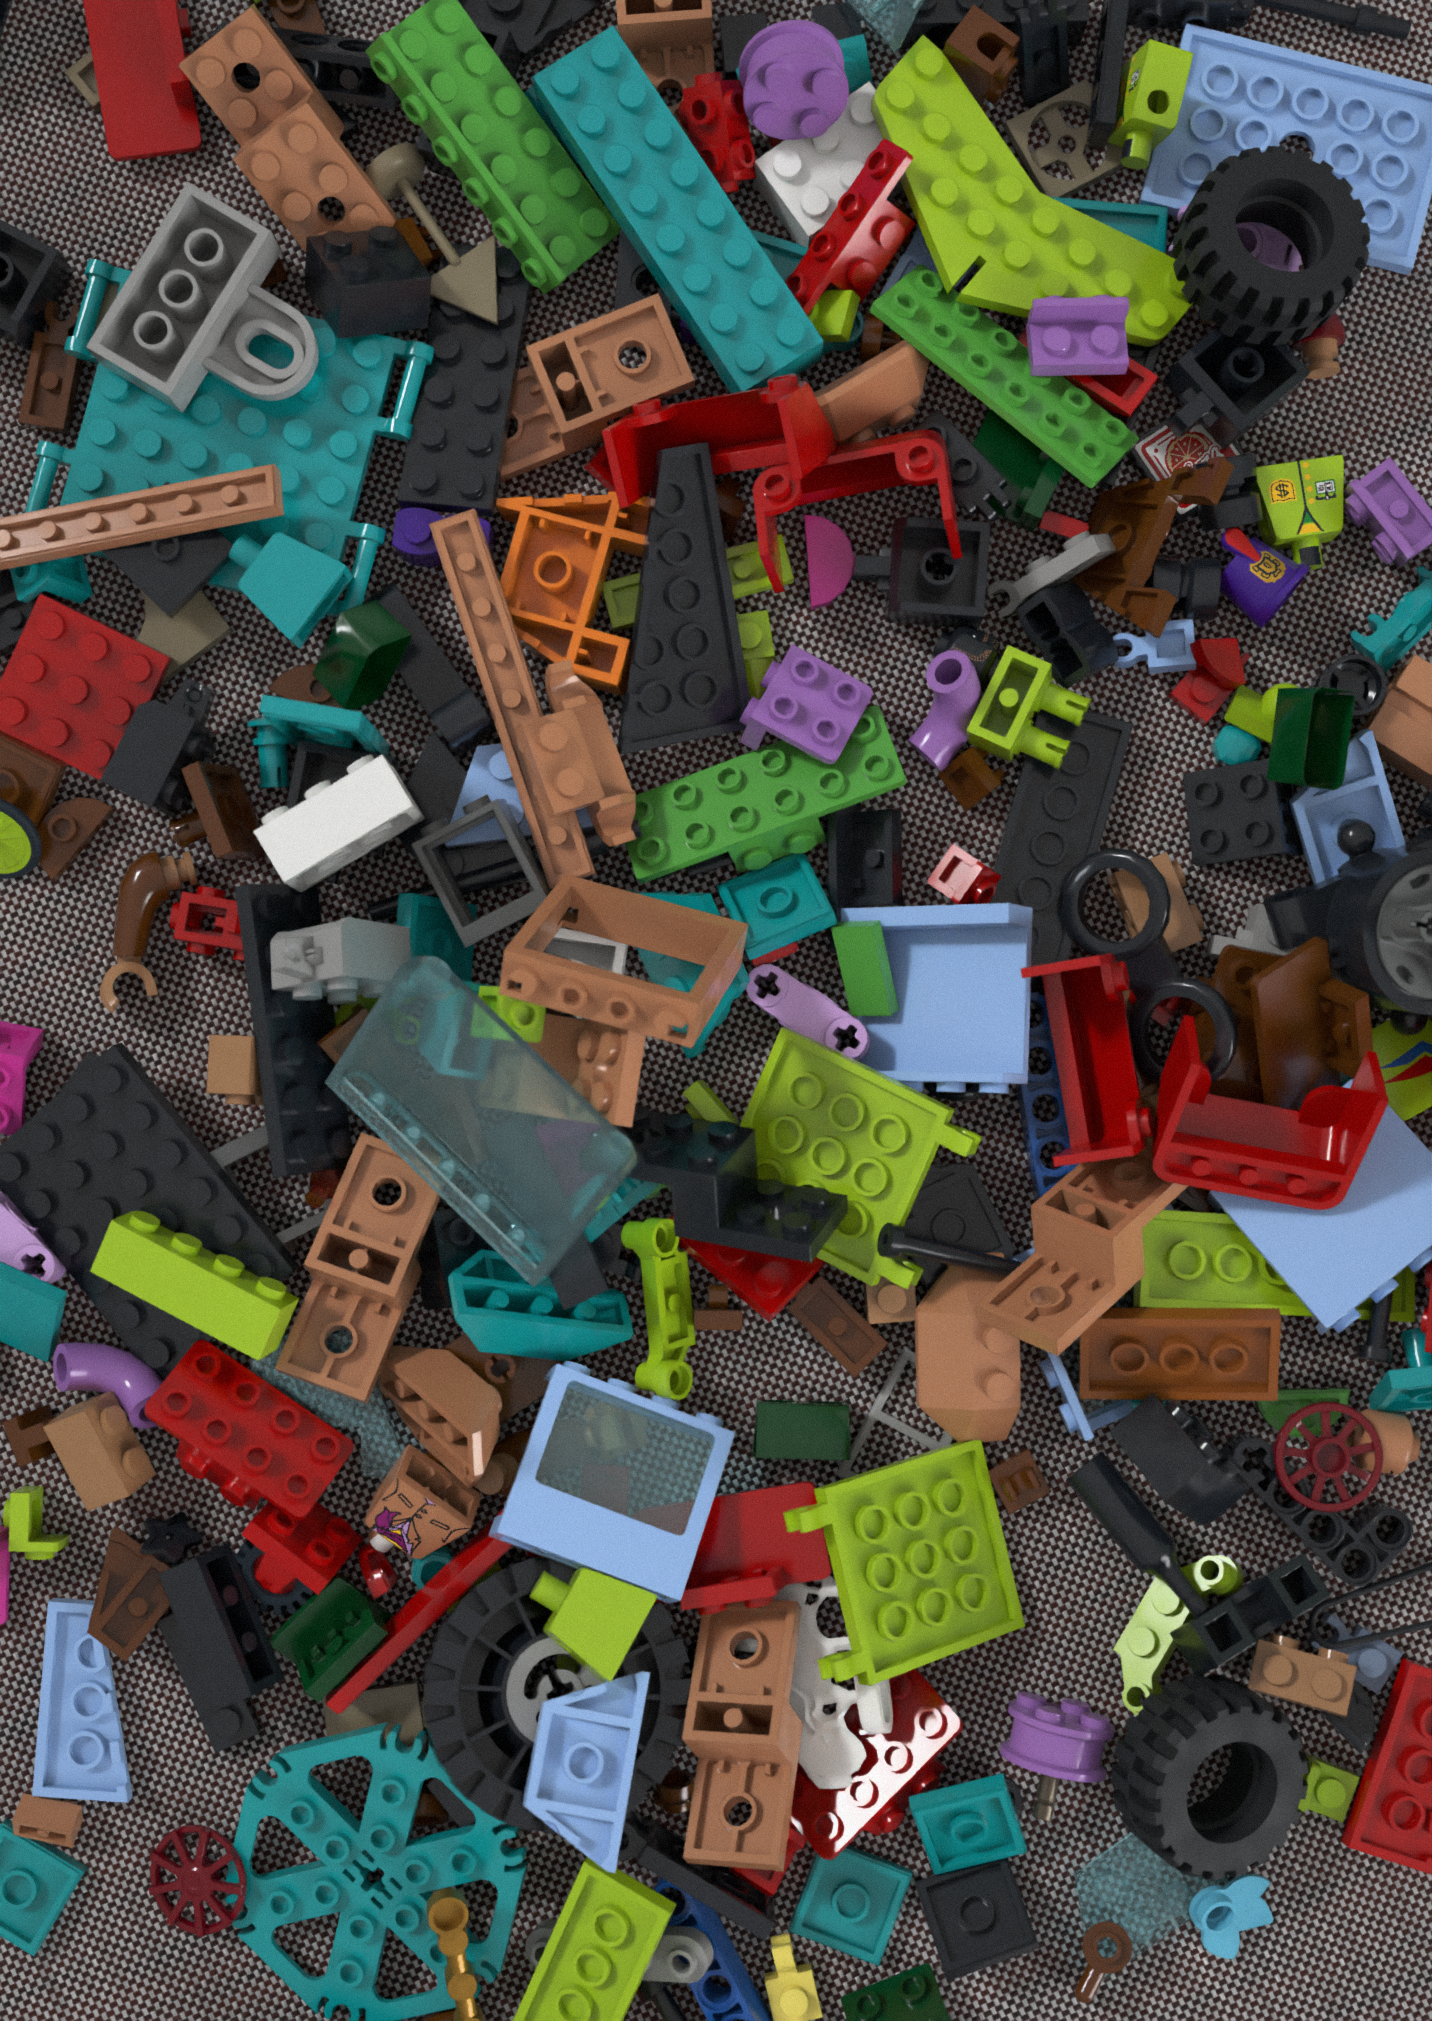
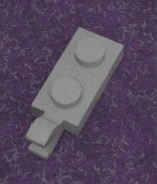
(1044, 573)

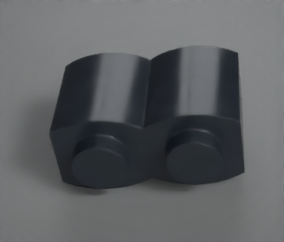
(1065, 630)

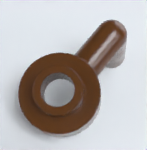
(1099, 1965)

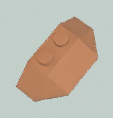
(875, 394)
(964, 1366)
(444, 1407)

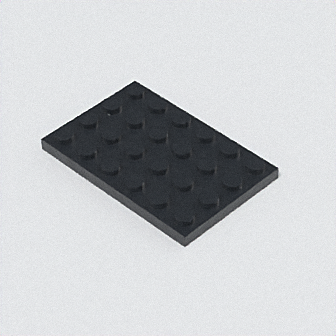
(119, 1149)

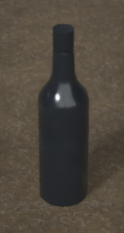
(1133, 1527)

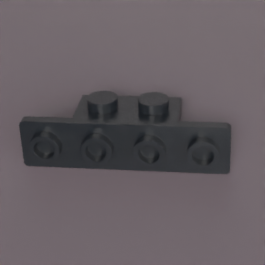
(863, 860)

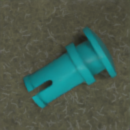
(272, 754)

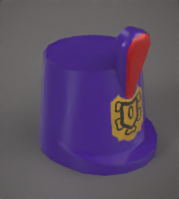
(1258, 576)

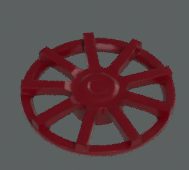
(1327, 1456)
(196, 1880)

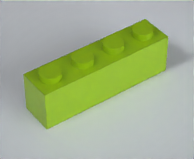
(195, 1283)

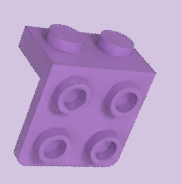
(1391, 512)
(806, 706)

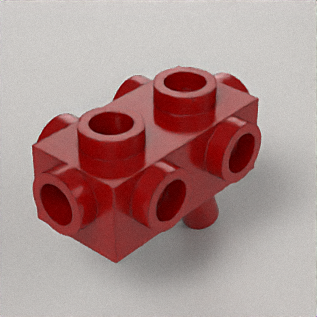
(719, 128)
(187, 922)

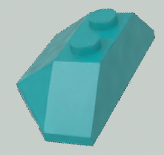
(513, 1318)

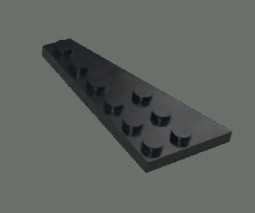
(685, 643)

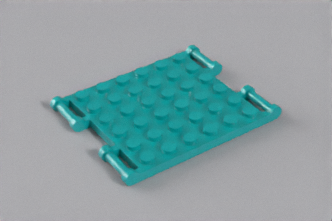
(314, 437)

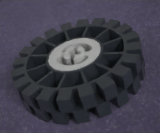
(477, 1702)

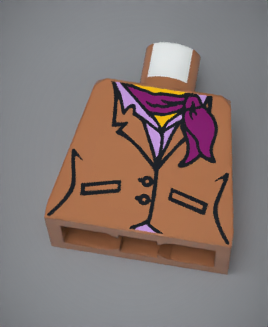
(419, 1506)

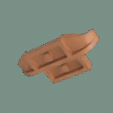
(578, 758)

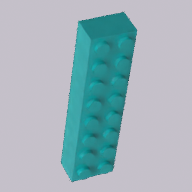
(676, 214)

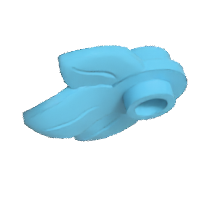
(1228, 1910)

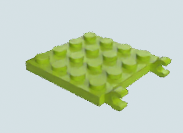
(854, 1134)
(914, 1561)

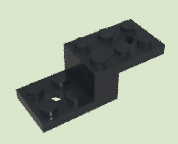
(720, 1191)

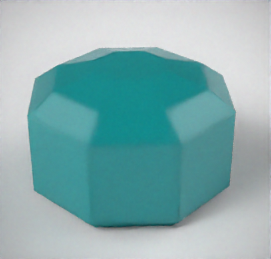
(1235, 746)
(427, 1567)

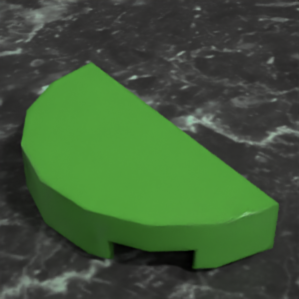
(1293, 1399)

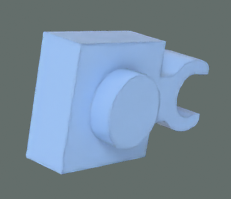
(1163, 654)

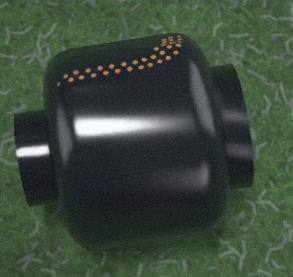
(977, 645)

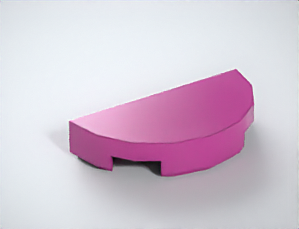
(828, 560)

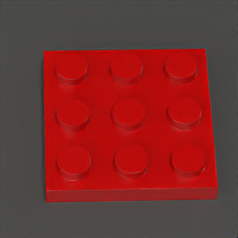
(76, 685)

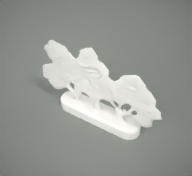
(827, 1747)

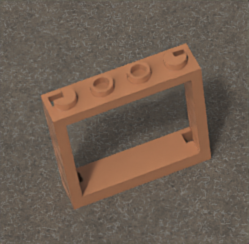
(613, 996)

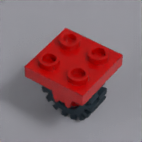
(293, 1558)

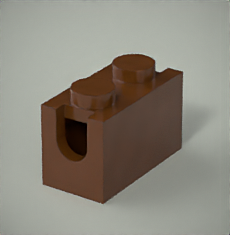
(983, 55)

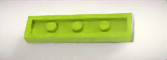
(746, 577)

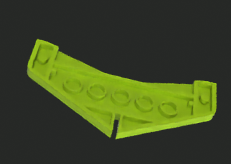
(987, 211)

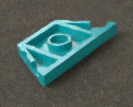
(683, 974)

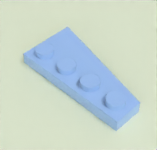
(79, 1717)

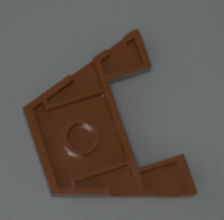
(1138, 521)

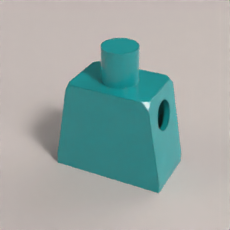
(289, 582)

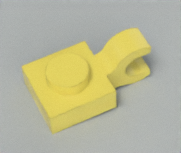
(791, 1987)

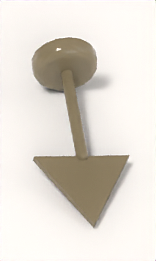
(469, 279)

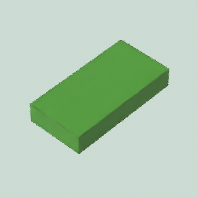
(865, 968)

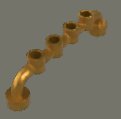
(447, 1918)

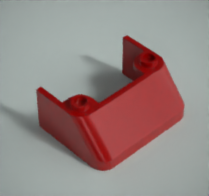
(741, 429)
(853, 469)
(1094, 1058)
(1261, 1148)

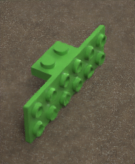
(997, 372)
(760, 803)

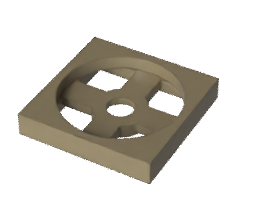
(1048, 112)

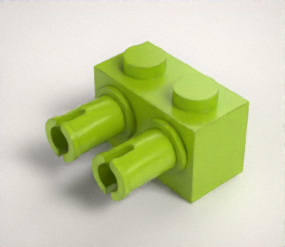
(1009, 703)

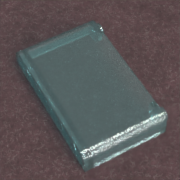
(481, 1117)

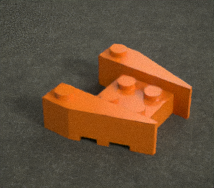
(559, 575)

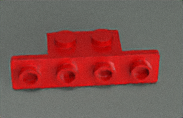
(859, 233)

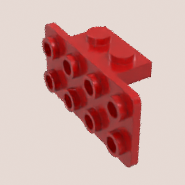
(140, 87)
(246, 1433)
(750, 1553)
(894, 1769)

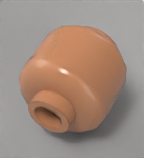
(1397, 1439)

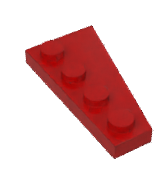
(1395, 1793)

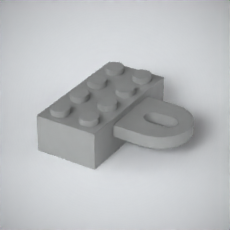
(200, 305)

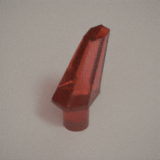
(323, 1186)

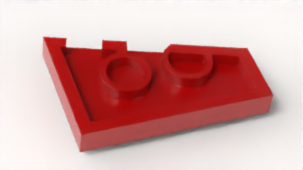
(757, 1278)

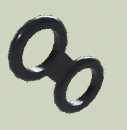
(1148, 960)

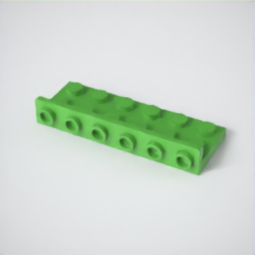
(493, 141)

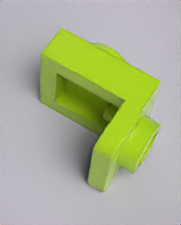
(24, 1519)

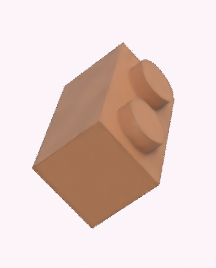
(47, 1820)

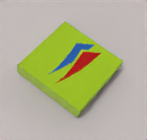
(1405, 1068)

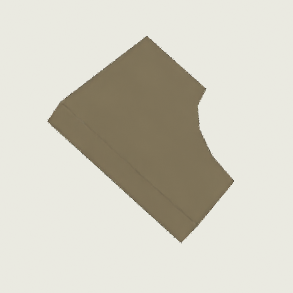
(186, 635)
(381, 1704)

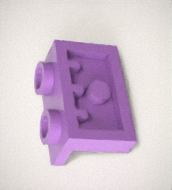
(1077, 336)

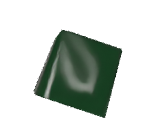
(361, 655)
(1323, 722)
(802, 1430)

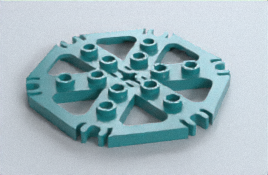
(348, 1853)

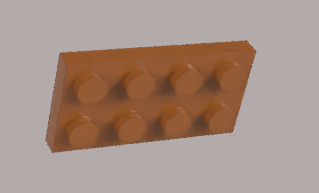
(1181, 1354)

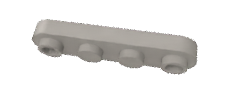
(665, 1963)

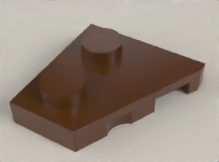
(127, 1596)

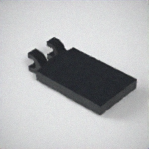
(713, 1885)

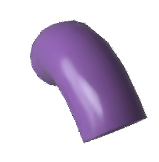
(953, 707)
(107, 1369)

